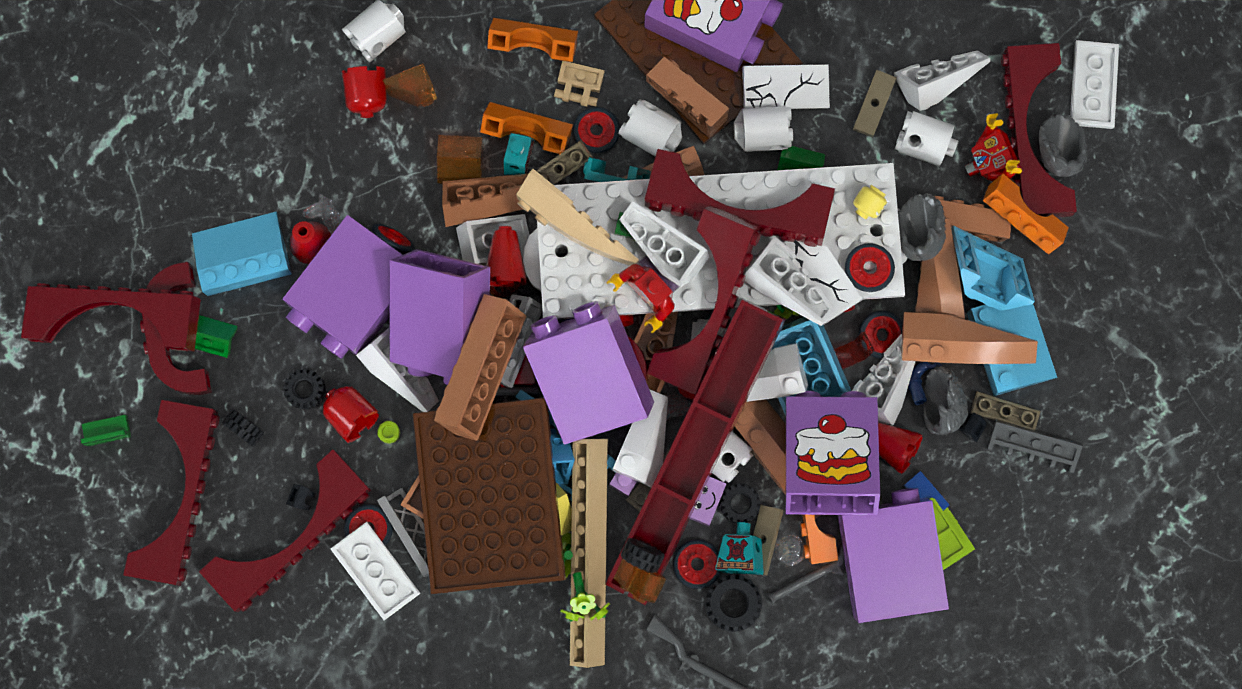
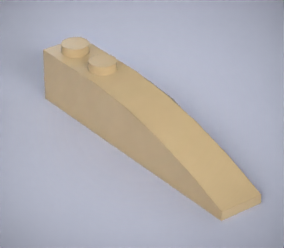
(558, 212)

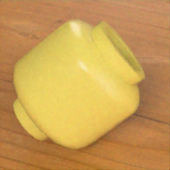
(869, 202)

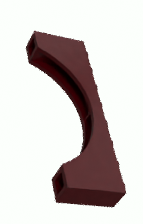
(1024, 70)
(797, 220)
(731, 245)
(52, 308)
(338, 494)
(167, 555)

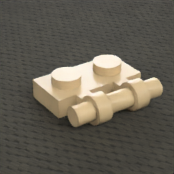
(580, 77)

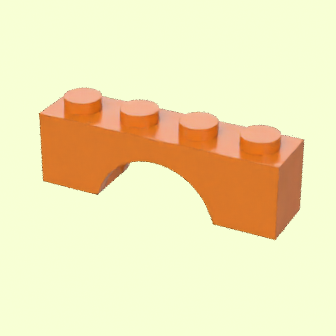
(509, 34)
(504, 120)
(1006, 200)
(819, 545)

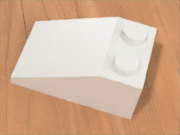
(477, 235)

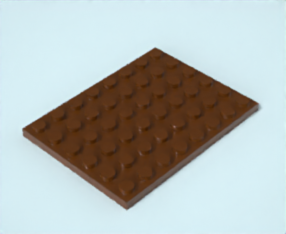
(626, 25)
(490, 500)

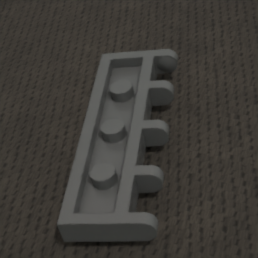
(1035, 444)

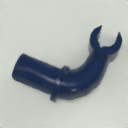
(915, 381)

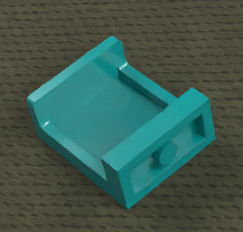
(595, 169)

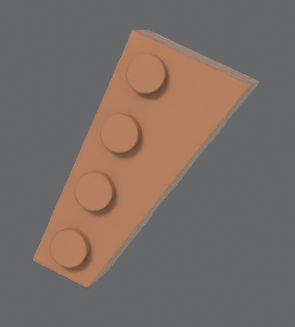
(688, 96)
(480, 198)
(976, 220)

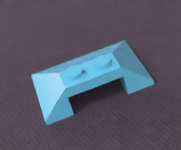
(991, 272)

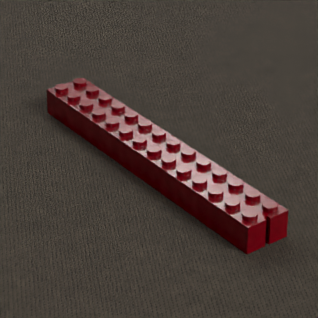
(704, 431)

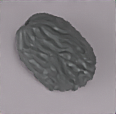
(1062, 145)
(922, 227)
(945, 402)

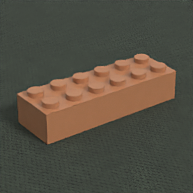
(480, 367)

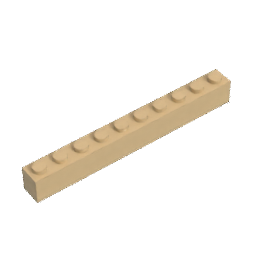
(589, 547)

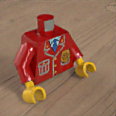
(993, 153)
(650, 289)

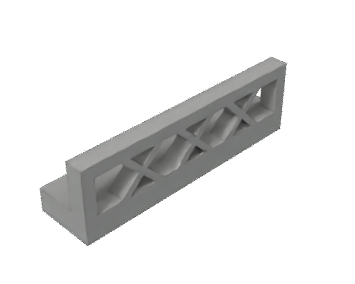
(533, 311)
(402, 531)

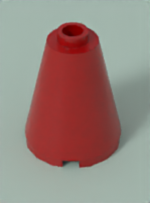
(307, 240)
(506, 259)
(897, 446)

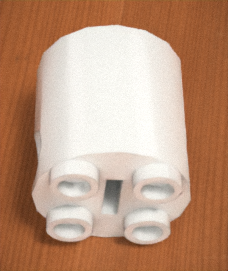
(375, 29)
(651, 128)
(763, 128)
(932, 141)
(741, 453)

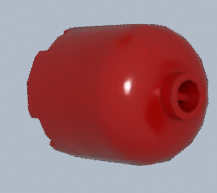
(364, 90)
(349, 412)

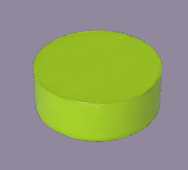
(389, 432)

